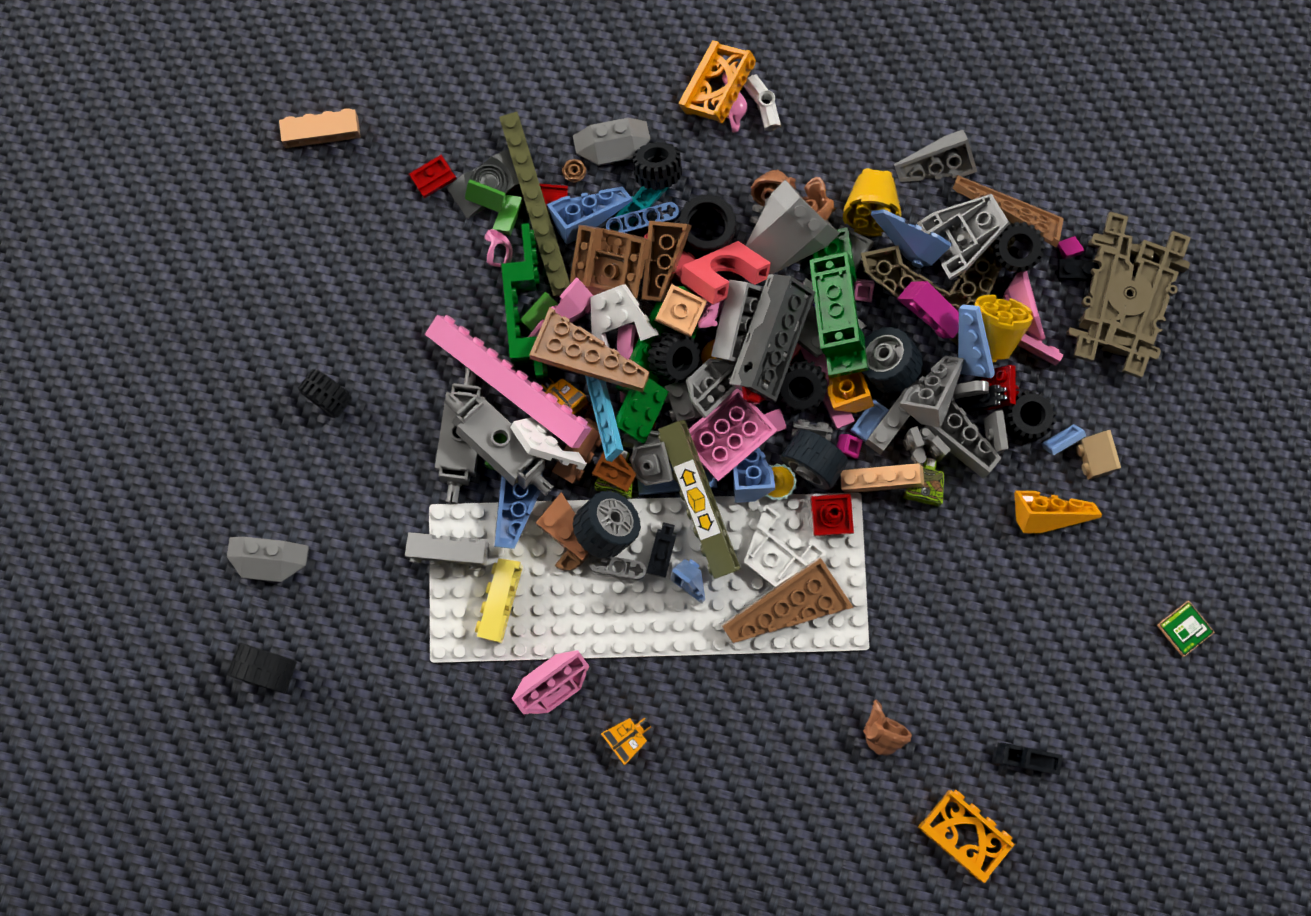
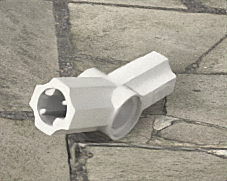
(768, 111)

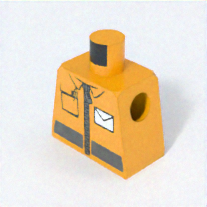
(566, 394)
(626, 738)

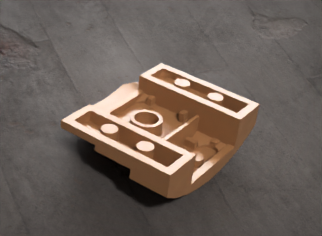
(608, 259)

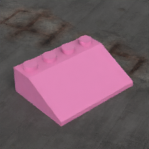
(730, 434)

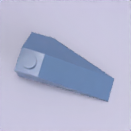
(752, 478)
(689, 578)

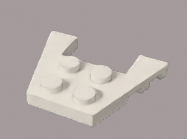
(616, 309)
(540, 443)
(771, 557)

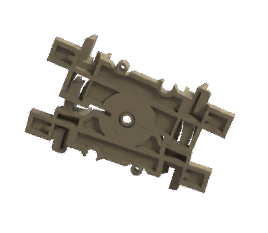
(1108, 299)

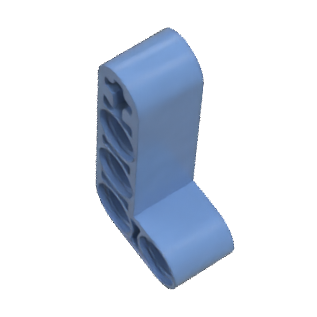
(642, 216)

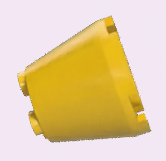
(871, 192)
(1004, 324)

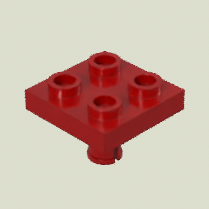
(1006, 378)
(832, 515)

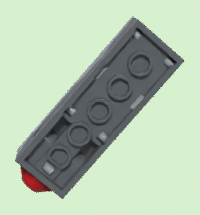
(771, 338)

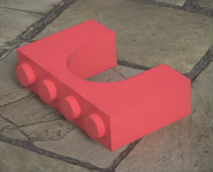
(737, 258)

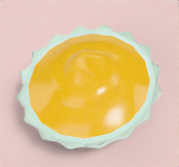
(784, 482)

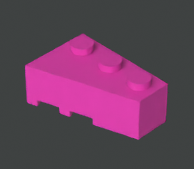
(931, 308)

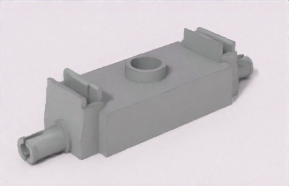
(454, 452)
(506, 458)

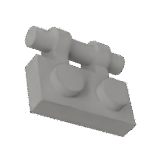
(934, 445)

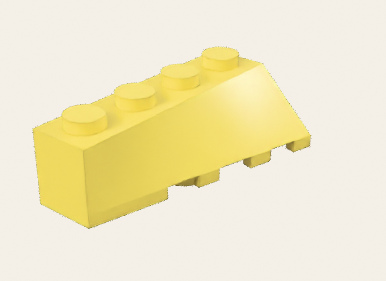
(499, 601)

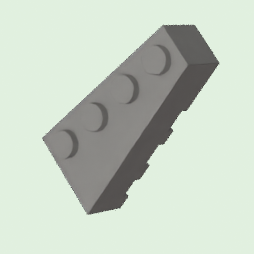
(735, 319)
(966, 441)
(447, 550)

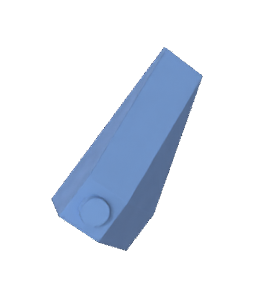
(586, 210)
(913, 243)
(513, 511)

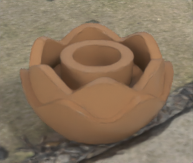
(572, 165)

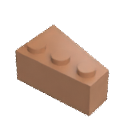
(586, 450)
(558, 524)

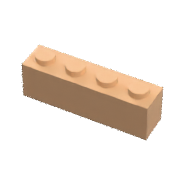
(319, 128)
(882, 478)

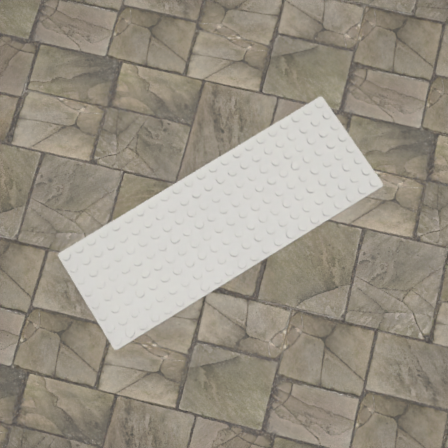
(643, 617)

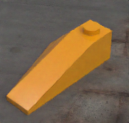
(850, 393)
(1045, 514)

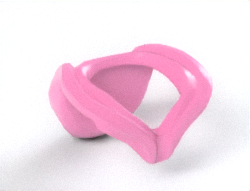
(496, 238)

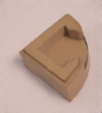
(568, 562)

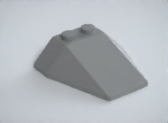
(789, 229)
(970, 230)

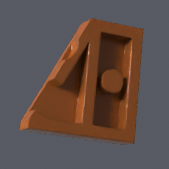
(615, 473)

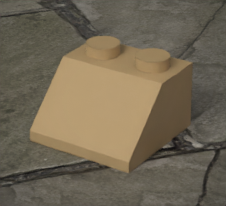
(1098, 455)

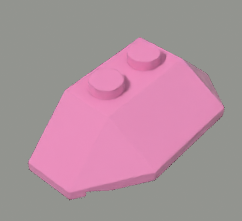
(1021, 290)
(551, 683)

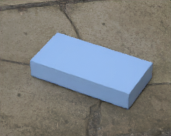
(869, 420)
(1063, 439)

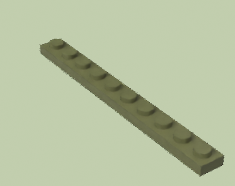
(535, 203)

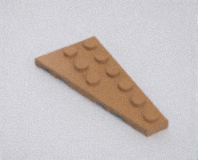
(1015, 210)
(579, 351)
(797, 600)

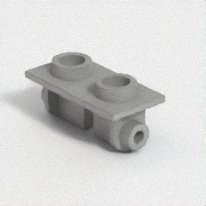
(821, 428)

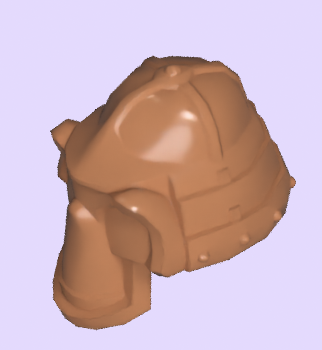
(767, 184)
(817, 198)
(884, 734)

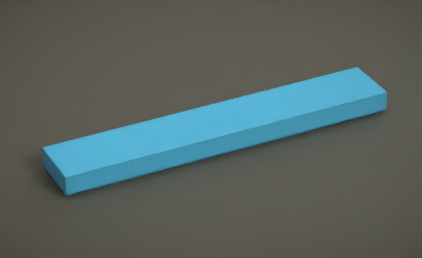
(605, 418)

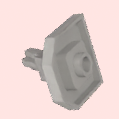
(651, 464)

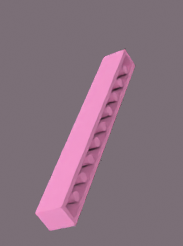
(508, 381)

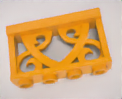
(724, 96)
(974, 863)

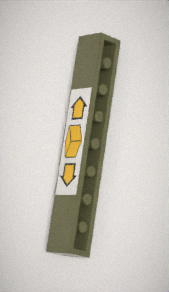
(699, 499)

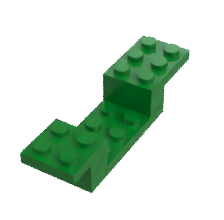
(521, 278)
(836, 307)
(642, 408)

